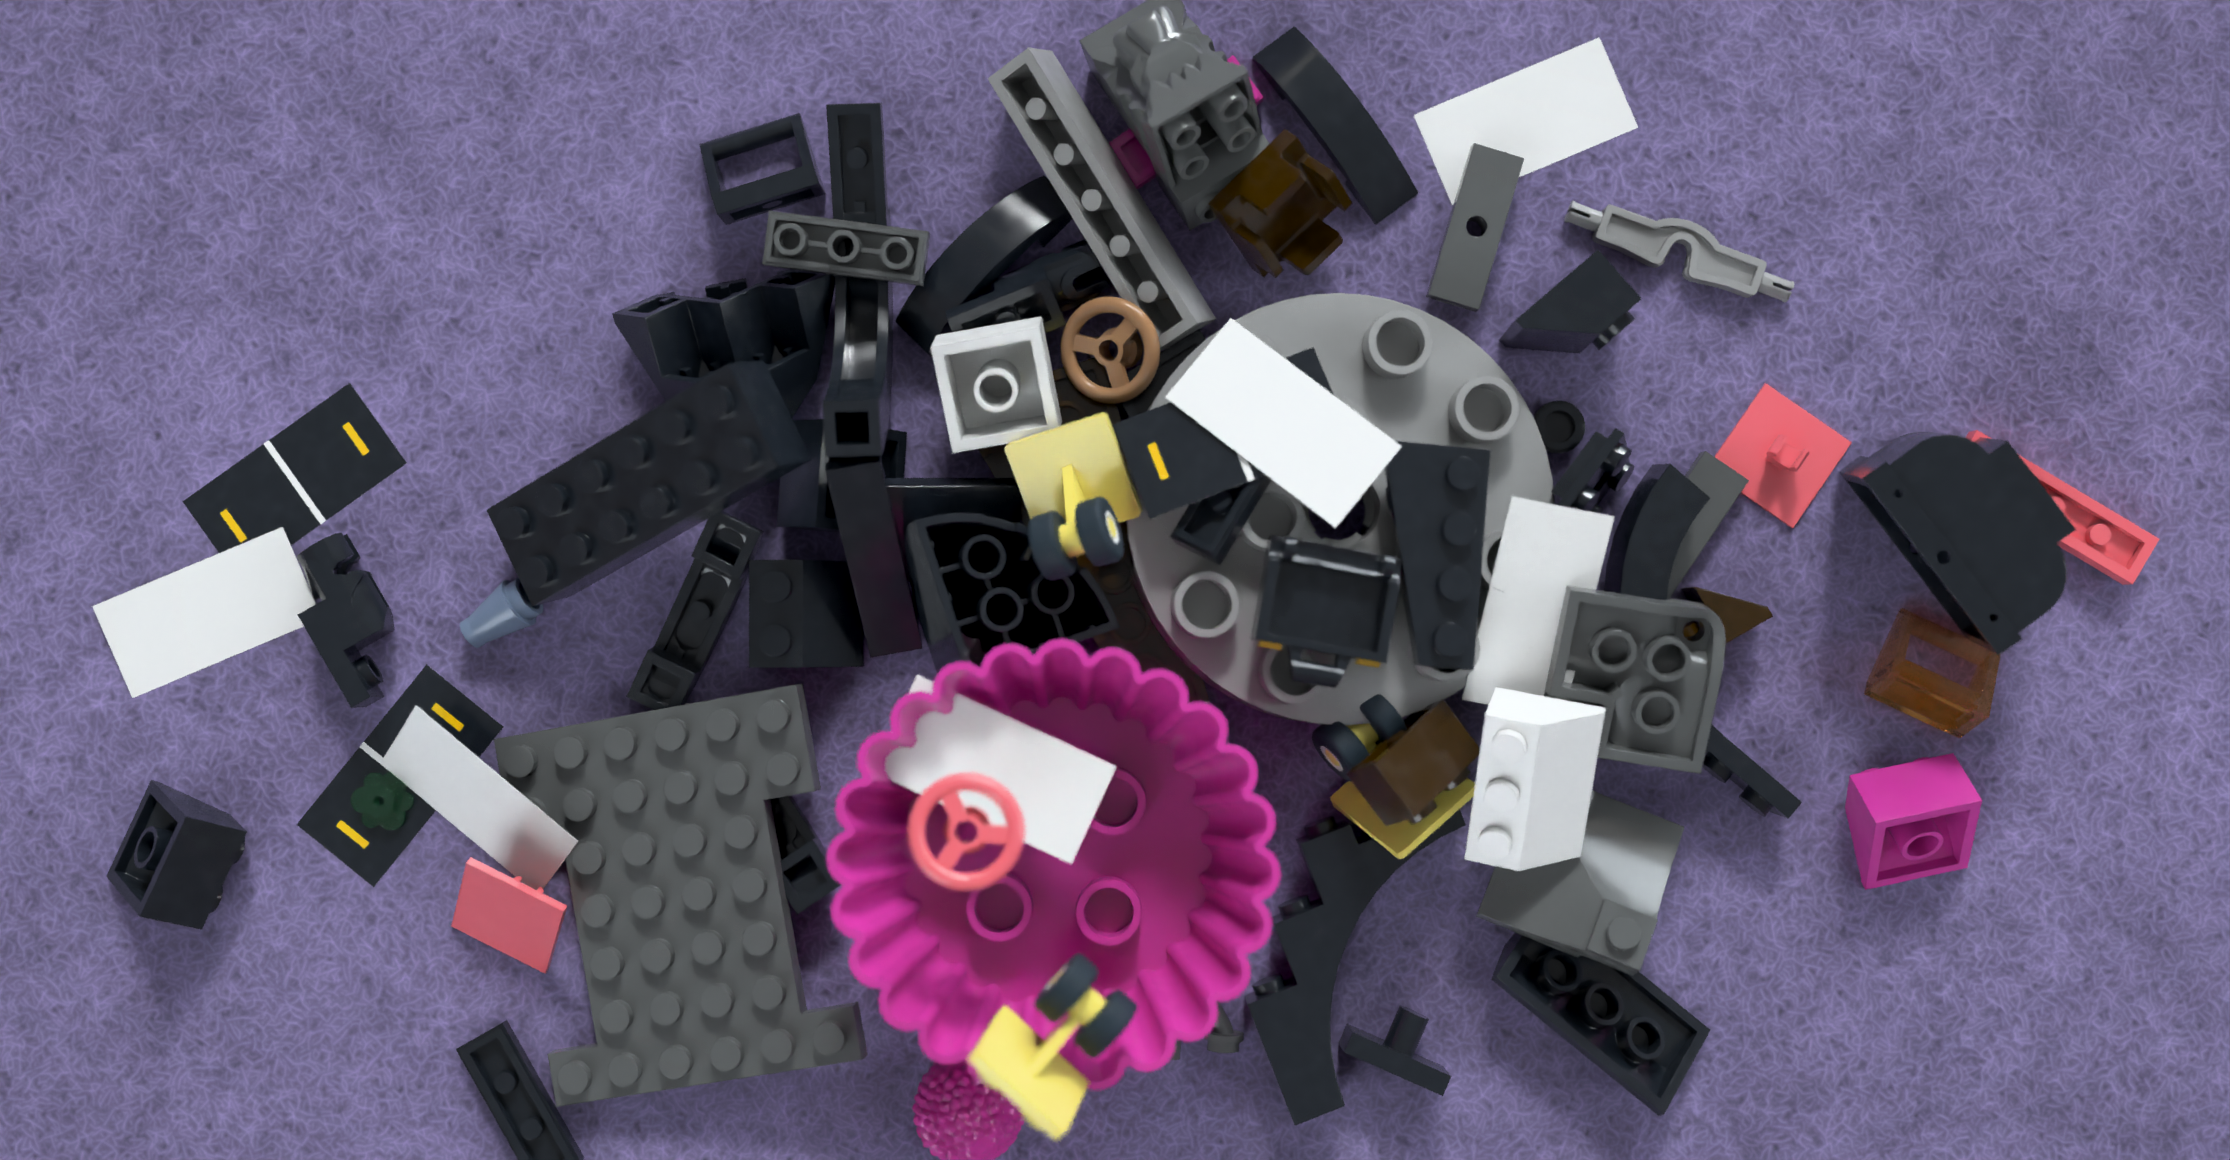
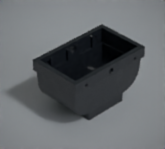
(1978, 528)

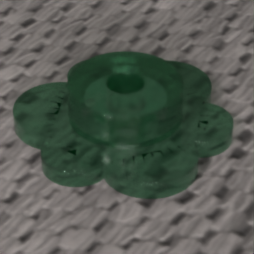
(396, 801)

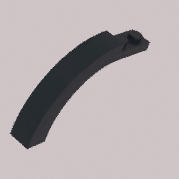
(862, 360)
(1642, 567)

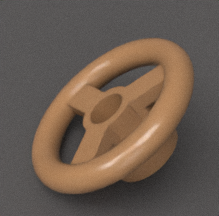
(1128, 346)

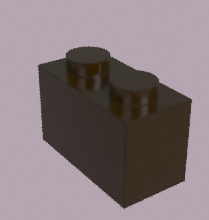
(1416, 765)

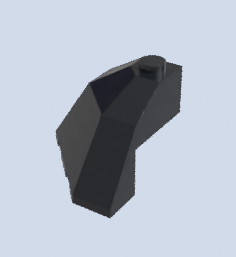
(771, 321)

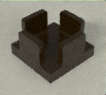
(1279, 208)

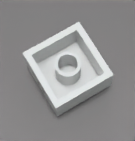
(996, 383)

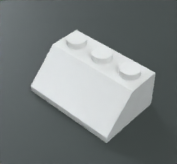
(1533, 780)

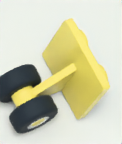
(1074, 494)
(1347, 746)
(1030, 1068)

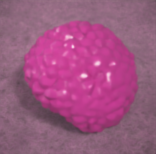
(963, 1116)

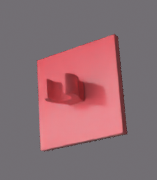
(1782, 454)
(508, 915)

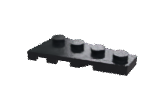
(1439, 533)

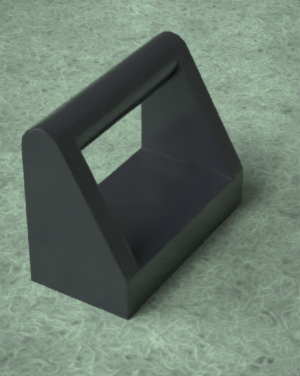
(766, 193)

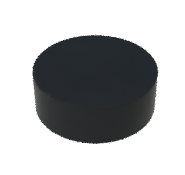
(1560, 426)

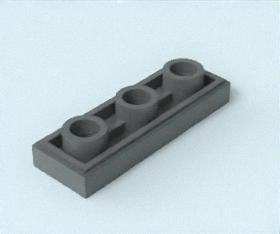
(1484, 198)
(877, 254)

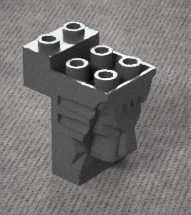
(1179, 102)

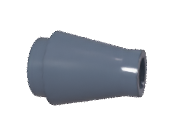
(500, 614)

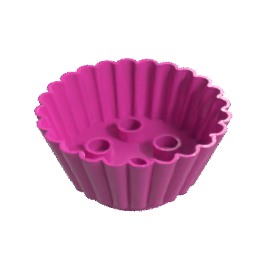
(1153, 898)

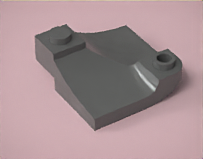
(1643, 671)
(1595, 902)

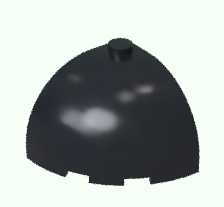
(984, 590)

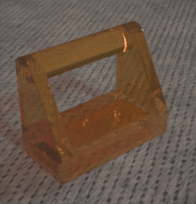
(1928, 694)

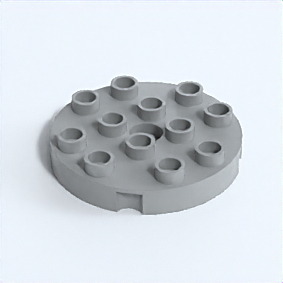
(1413, 384)

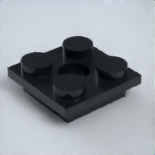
(1595, 470)

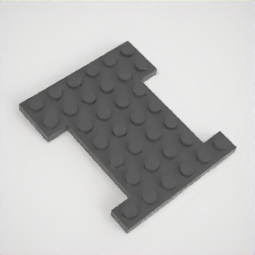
(683, 893)

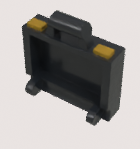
(1326, 604)

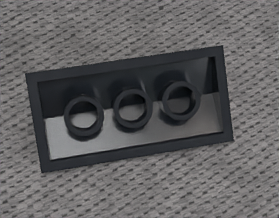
(1606, 1015)

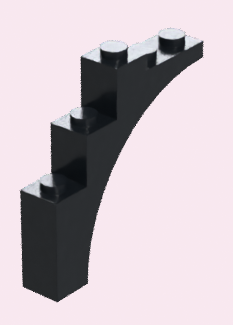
(1313, 934)

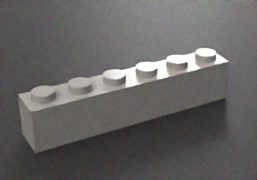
(1100, 194)

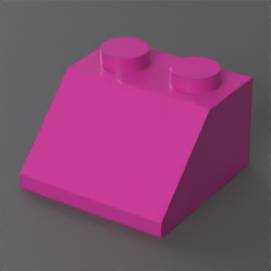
(1912, 820)

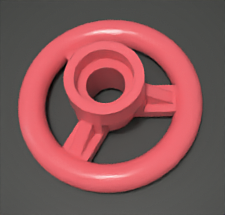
(947, 791)

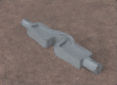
(1705, 259)

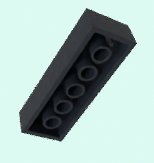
(649, 482)

